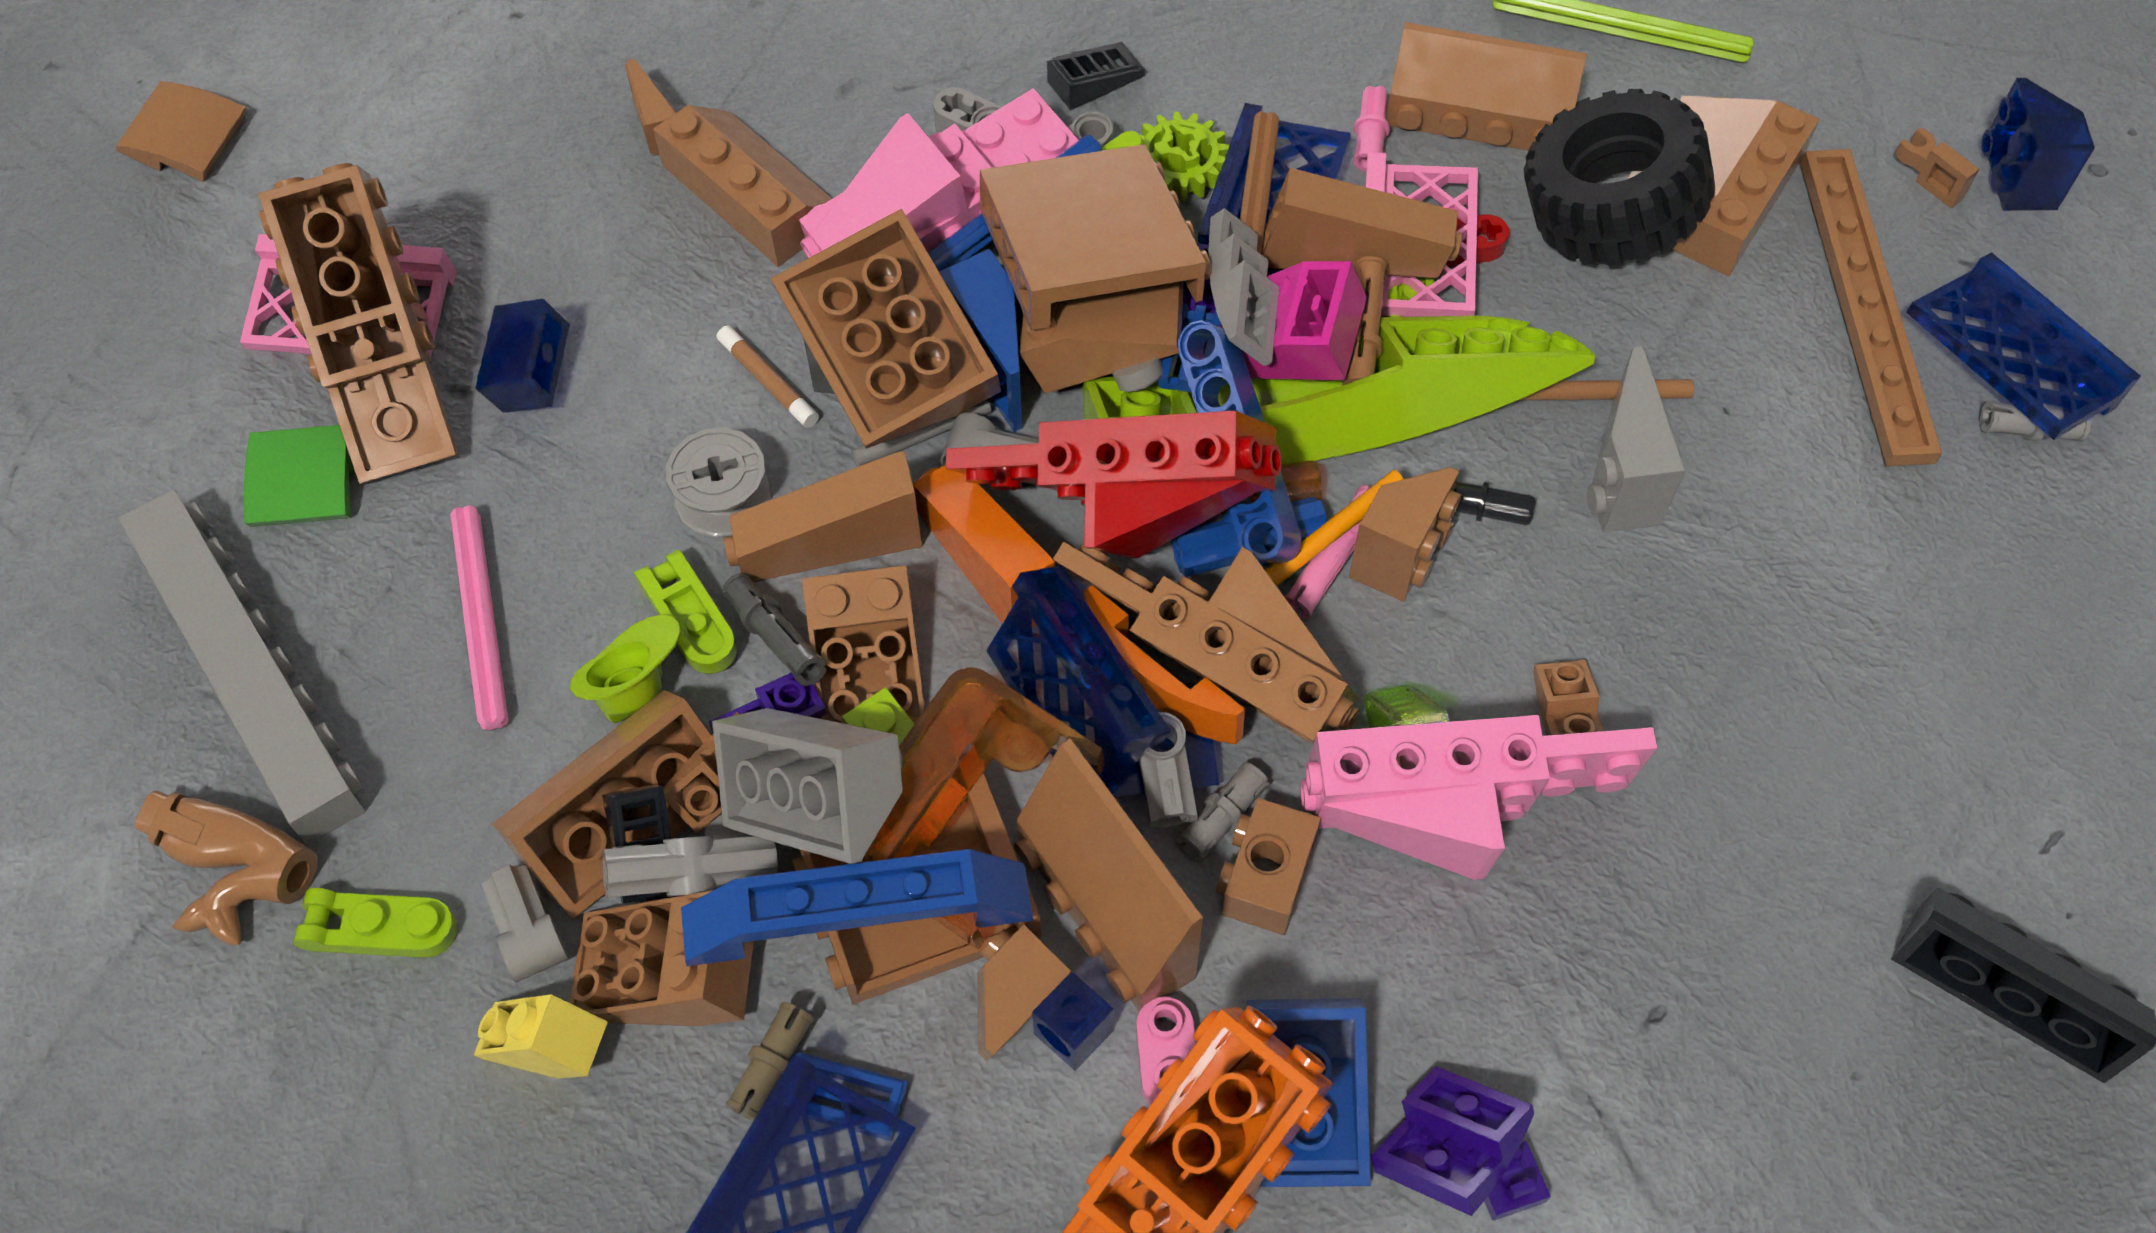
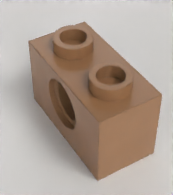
(1263, 896)

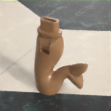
(220, 837)

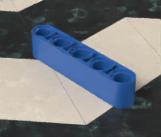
(1205, 381)

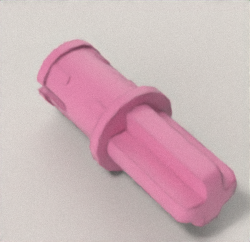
(1371, 126)

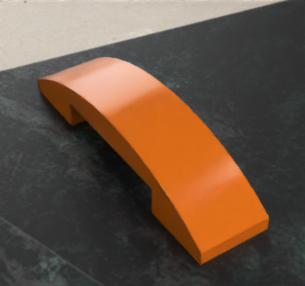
(1201, 709)

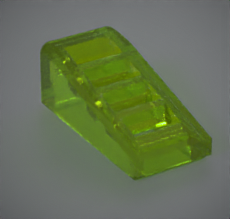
(1402, 707)

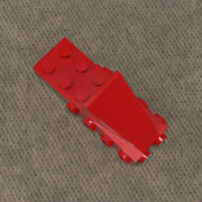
(1136, 474)

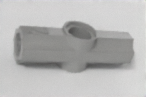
(685, 865)

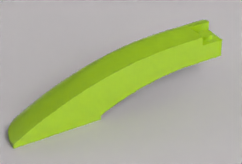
(1423, 381)

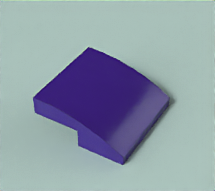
(1454, 1140)

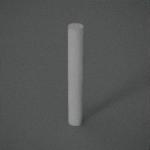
(863, 456)

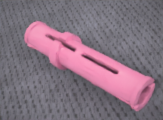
(1322, 570)

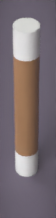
(767, 376)

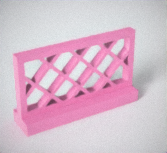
(1430, 180)
(425, 264)

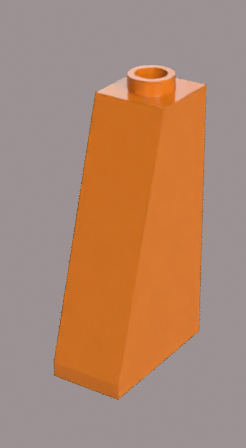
(978, 536)

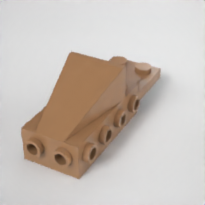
(359, 318)
(1238, 638)

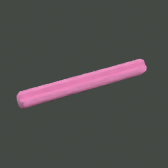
(479, 618)

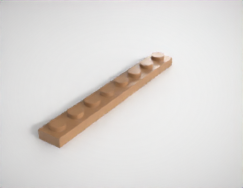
(1870, 309)

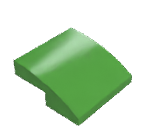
(297, 476)

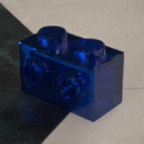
(522, 356)

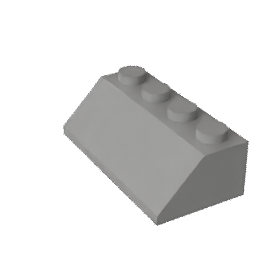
(806, 781)

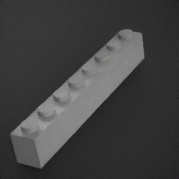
(242, 667)

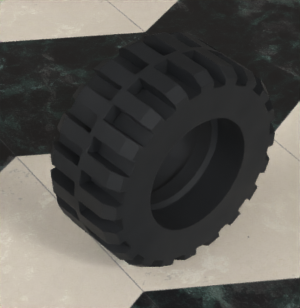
(1630, 215)

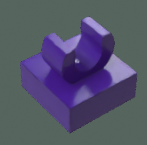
(1519, 1186)

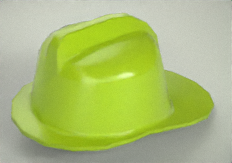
(629, 668)

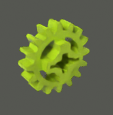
(1183, 151)

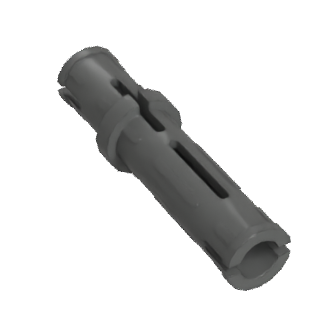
(763, 617)

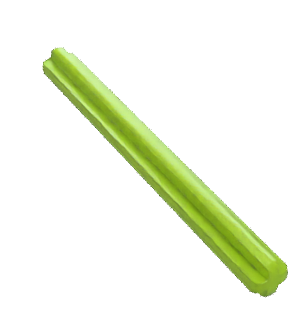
(1634, 26)

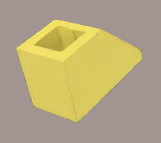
(540, 1036)

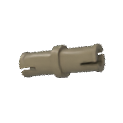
(769, 1060)

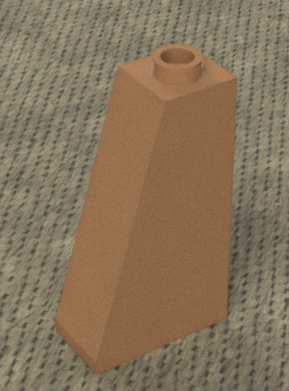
(1345, 221)
(828, 522)

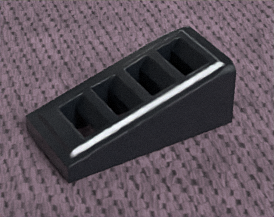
(1073, 83)
(632, 798)

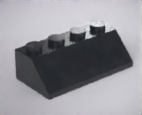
(2026, 986)

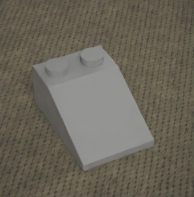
(1638, 455)

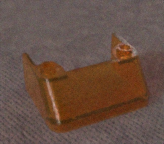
(949, 750)

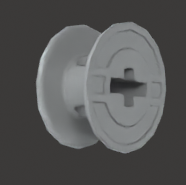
(716, 477)

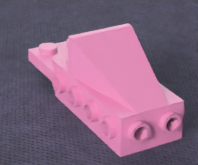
(936, 175)
(1452, 803)

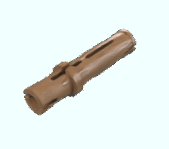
(1371, 274)

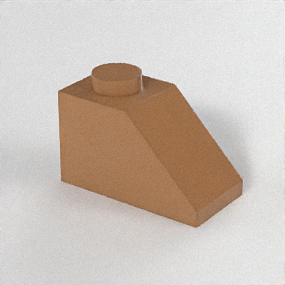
(1012, 985)

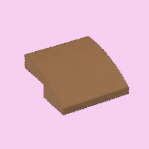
(182, 129)

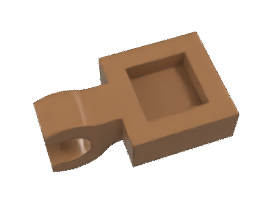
(1940, 167)

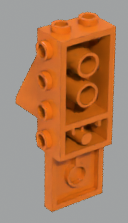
(1208, 1133)

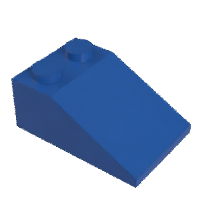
(989, 306)
(1339, 1145)

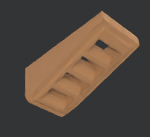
(649, 102)

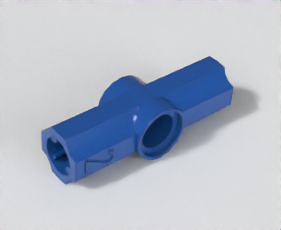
(1217, 544)

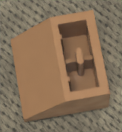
(1403, 532)

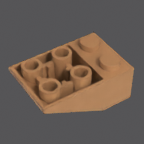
(866, 638)
(636, 970)

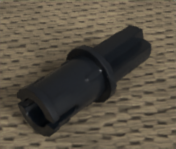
(1495, 503)

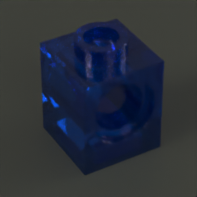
(1073, 1021)

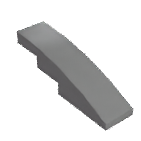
(1240, 287)

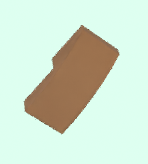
(1567, 697)
(695, 788)

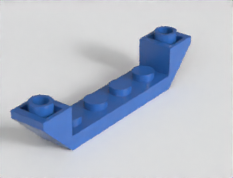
(853, 898)

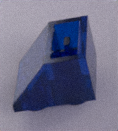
(2035, 148)

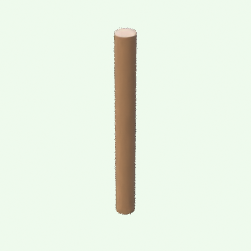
(1607, 390)

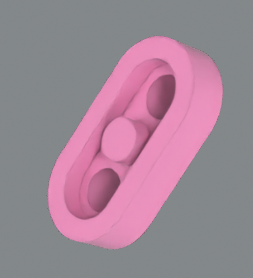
(1161, 1048)

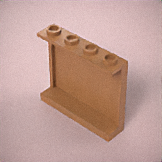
(1088, 228)
(901, 953)

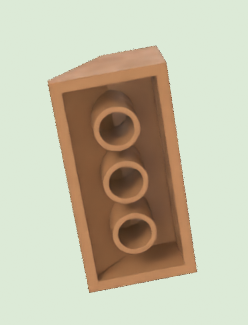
(1480, 86)
(739, 178)
(564, 821)

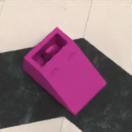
(1314, 322)

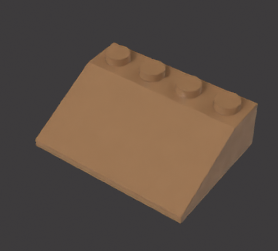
(1753, 156)
(887, 331)
(1103, 334)
(1109, 881)

